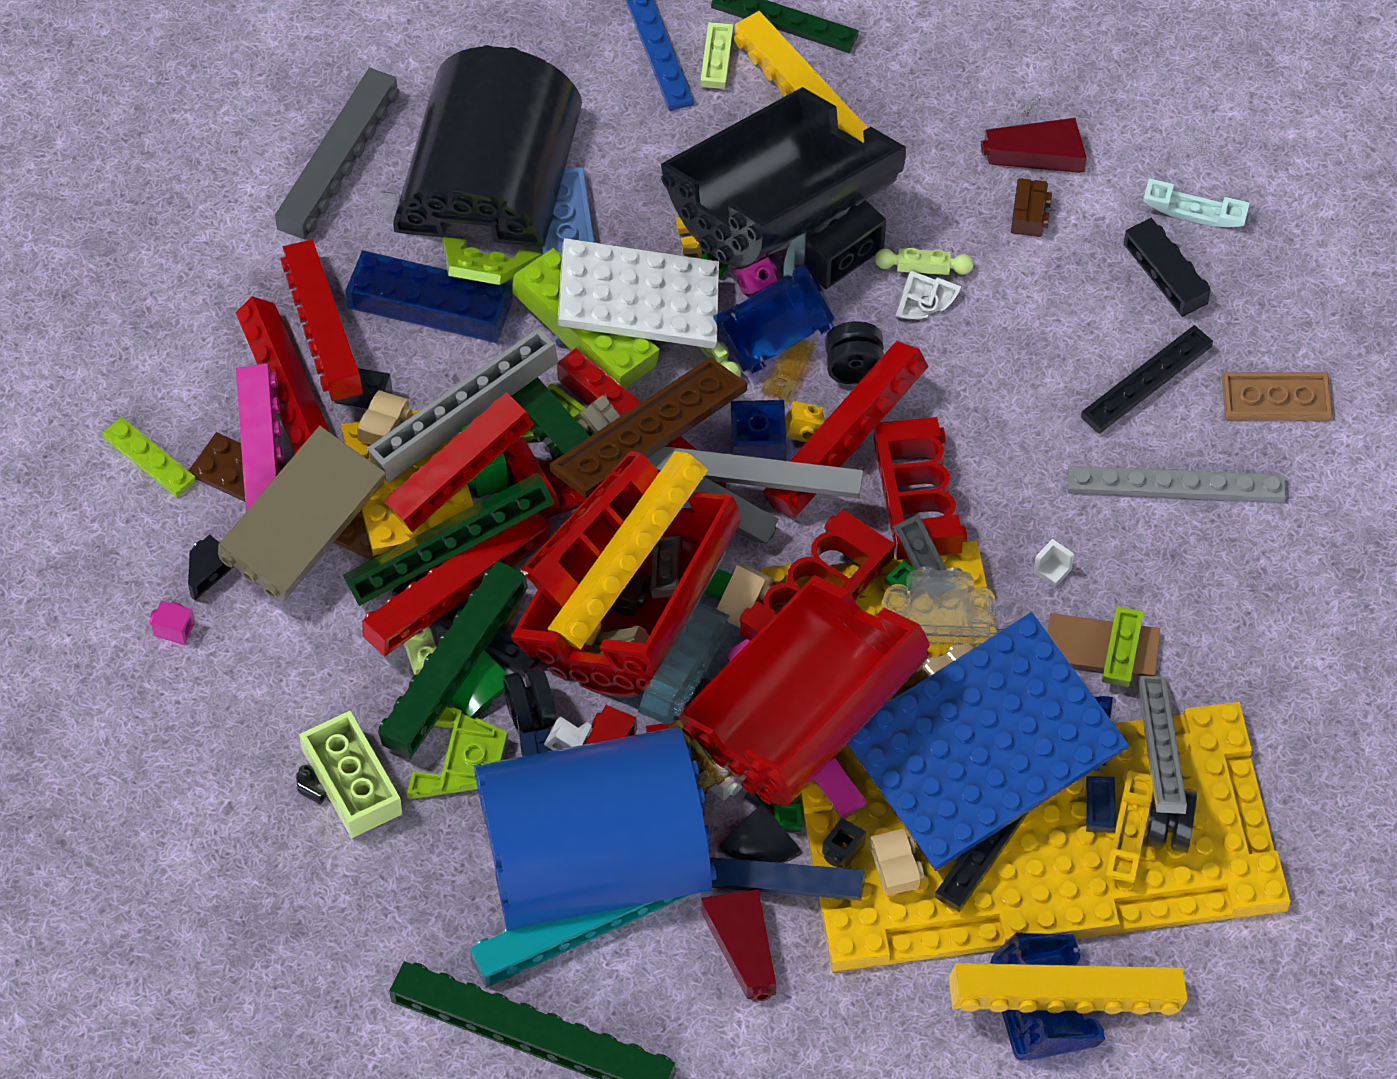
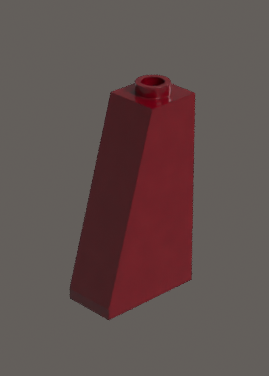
(1037, 145)
(743, 939)

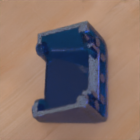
(776, 319)
(1041, 1032)

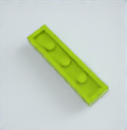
(149, 457)

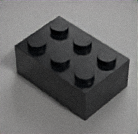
(846, 243)

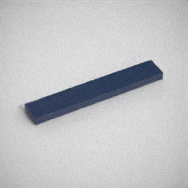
(788, 879)

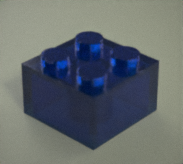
(758, 429)

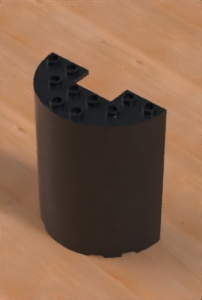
(491, 147)
(776, 177)

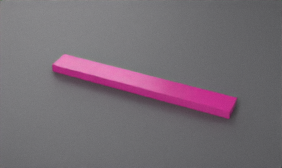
(832, 779)

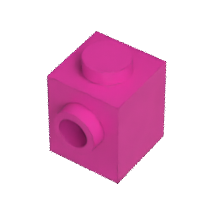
(172, 622)

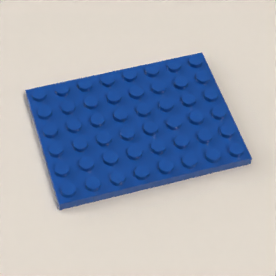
(985, 741)

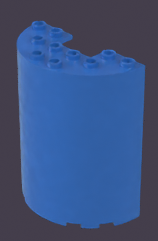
(596, 827)

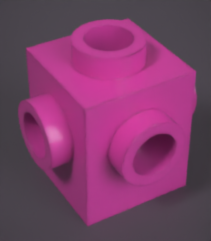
(756, 275)

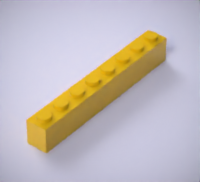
(789, 68)
(628, 549)
(1067, 988)

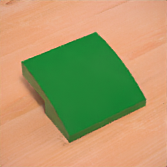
(480, 687)

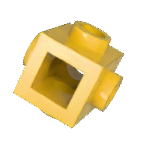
(803, 420)

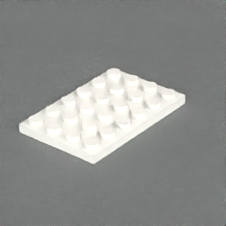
(638, 293)

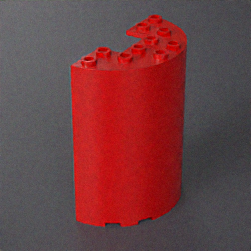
(626, 665)
(803, 689)

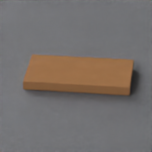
(1276, 396)
(1087, 643)

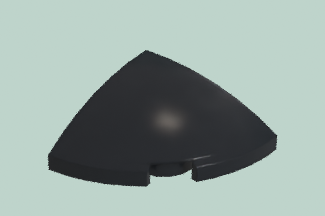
(760, 839)

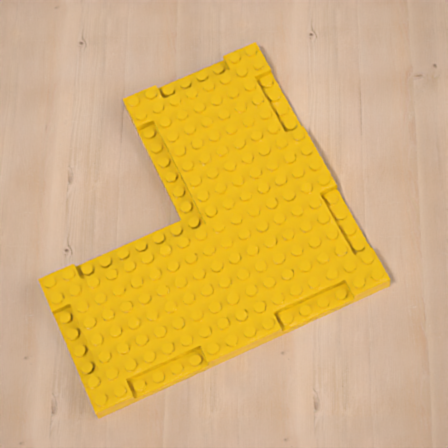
(1052, 868)

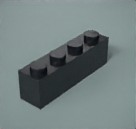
(1167, 267)

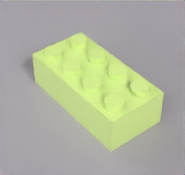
(351, 774)

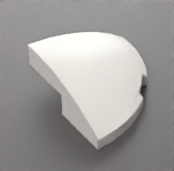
(924, 296)

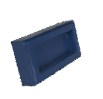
(1100, 804)

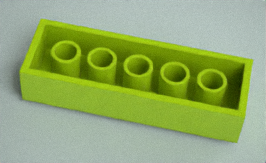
(618, 355)

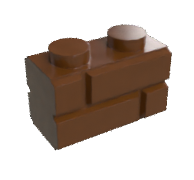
(1029, 207)

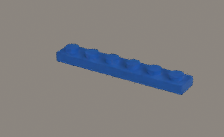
(660, 54)

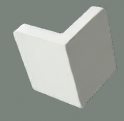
(1053, 563)
(566, 734)

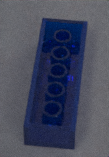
(428, 297)

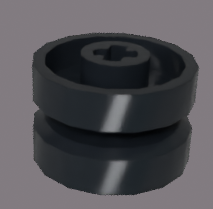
(853, 351)
(525, 701)
(1178, 824)

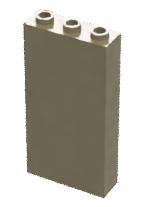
(300, 514)

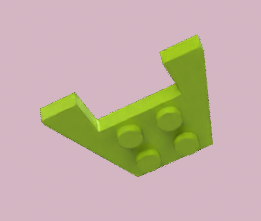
(483, 267)
(470, 744)

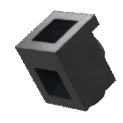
(633, 595)
(846, 836)

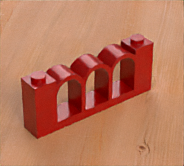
(918, 439)
(842, 534)
(544, 569)

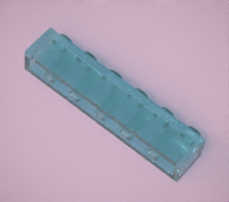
(685, 664)

